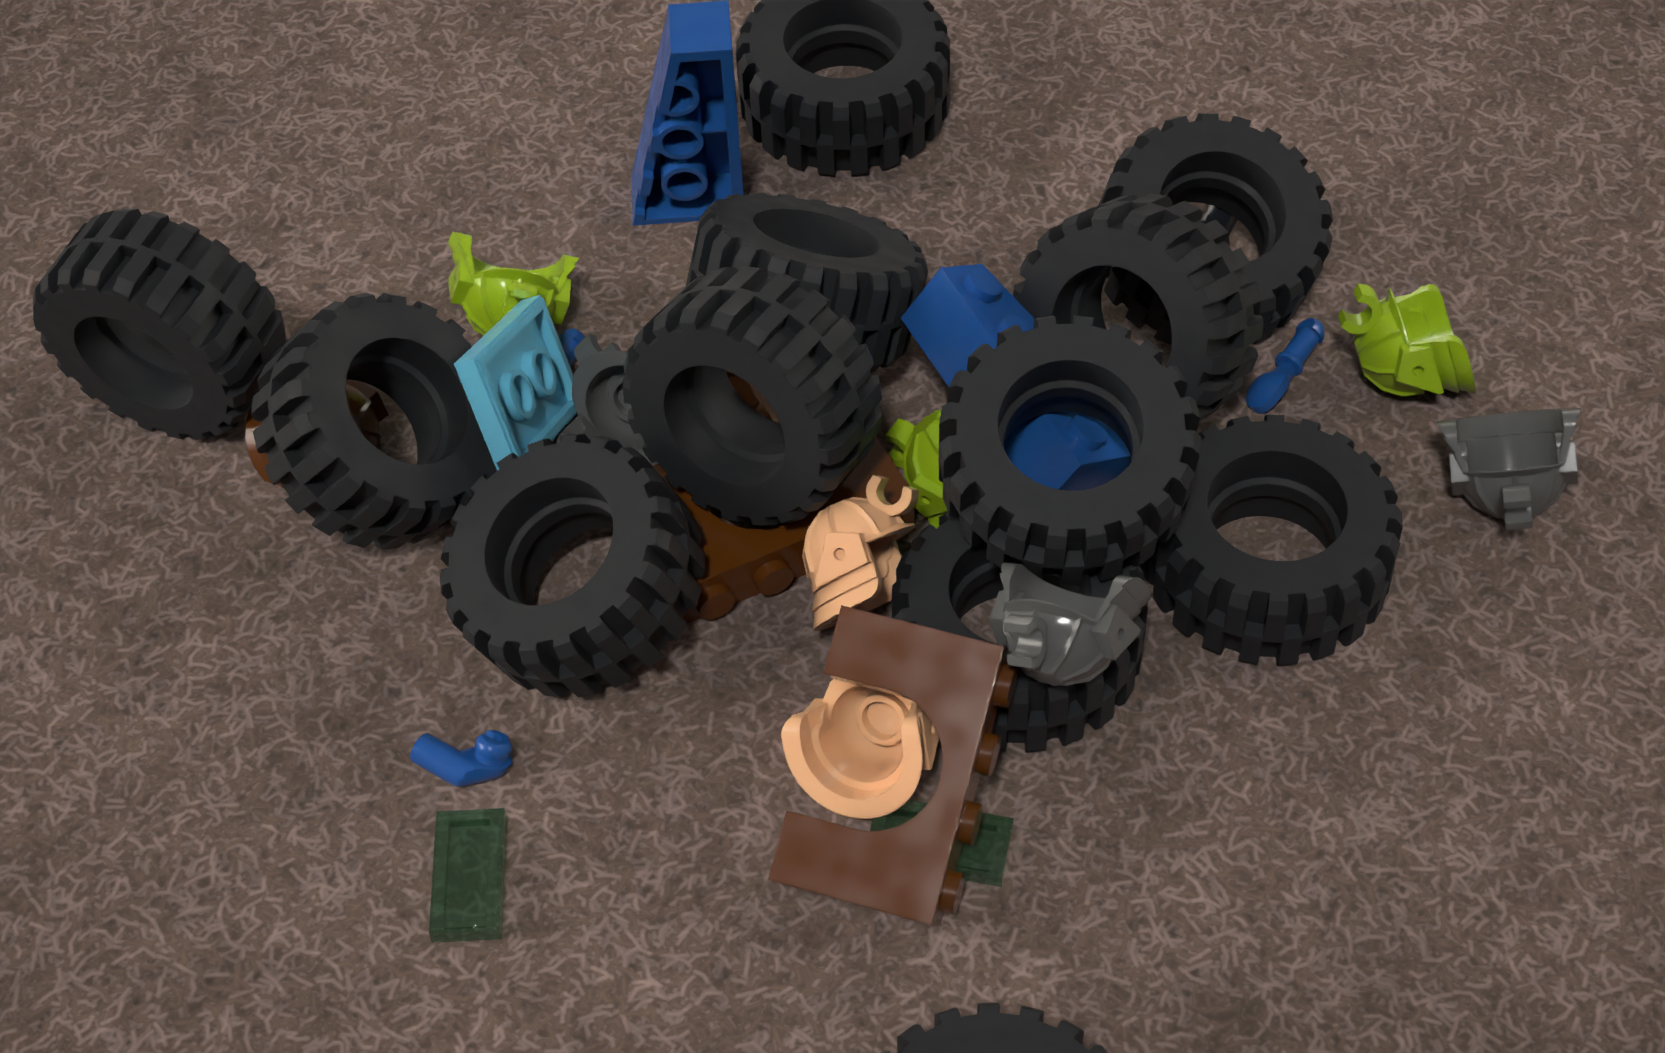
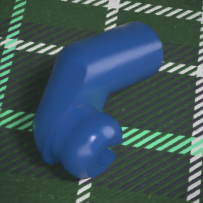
(468, 766)

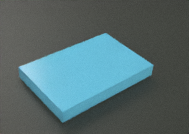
(518, 380)

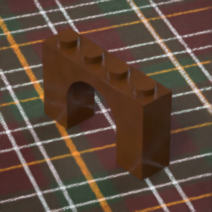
(767, 560)
(913, 864)

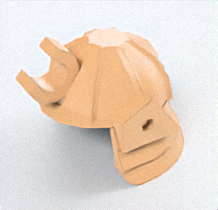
(854, 551)
(859, 749)

